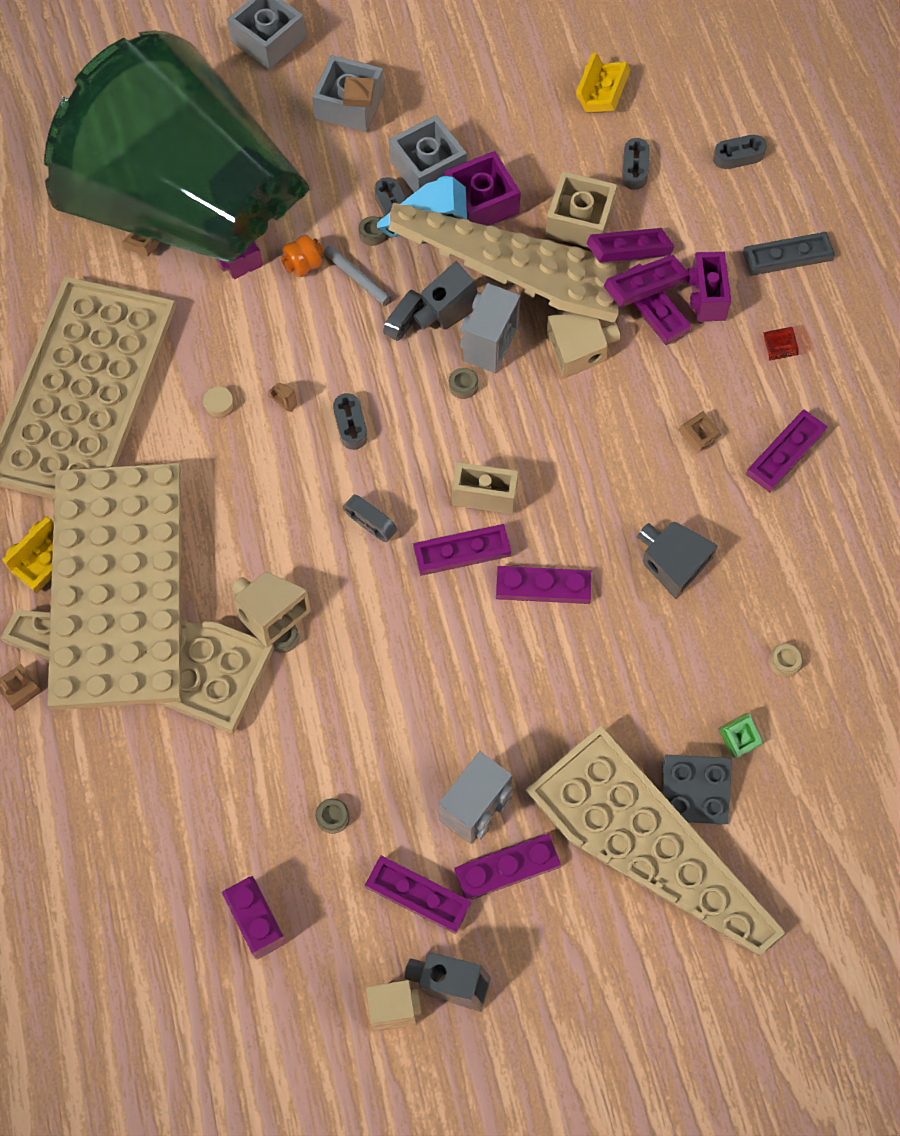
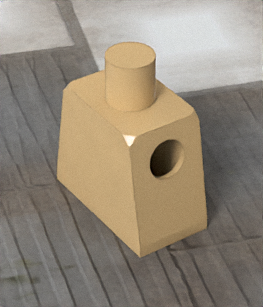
(579, 341)
(269, 606)

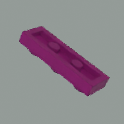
(630, 245)
(646, 280)
(662, 316)
(786, 450)
(462, 549)
(543, 584)
(507, 867)
(418, 894)

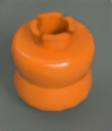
(302, 255)

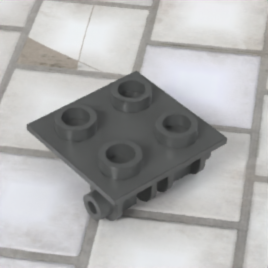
(698, 787)

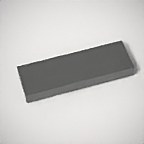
(788, 253)

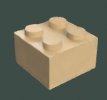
(580, 208)

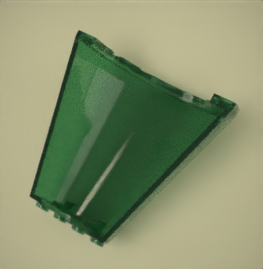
(166, 151)

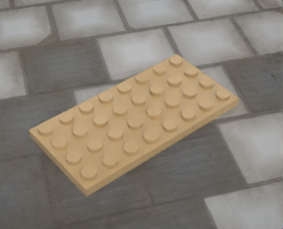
(81, 384)
(116, 587)

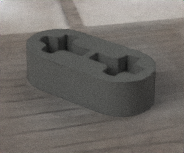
(739, 151)
(631, 163)
(384, 202)
(402, 316)
(355, 420)
(370, 518)

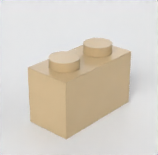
(484, 488)
(393, 1005)

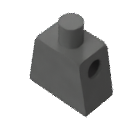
(447, 298)
(675, 555)
(463, 984)

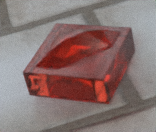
(781, 343)

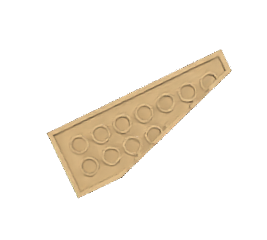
(555, 271)
(216, 665)
(627, 823)

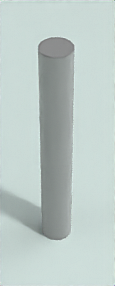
(358, 276)

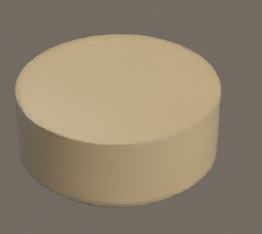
(218, 402)
(785, 660)

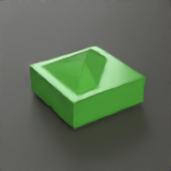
(740, 735)

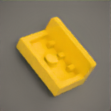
(602, 84)
(32, 556)

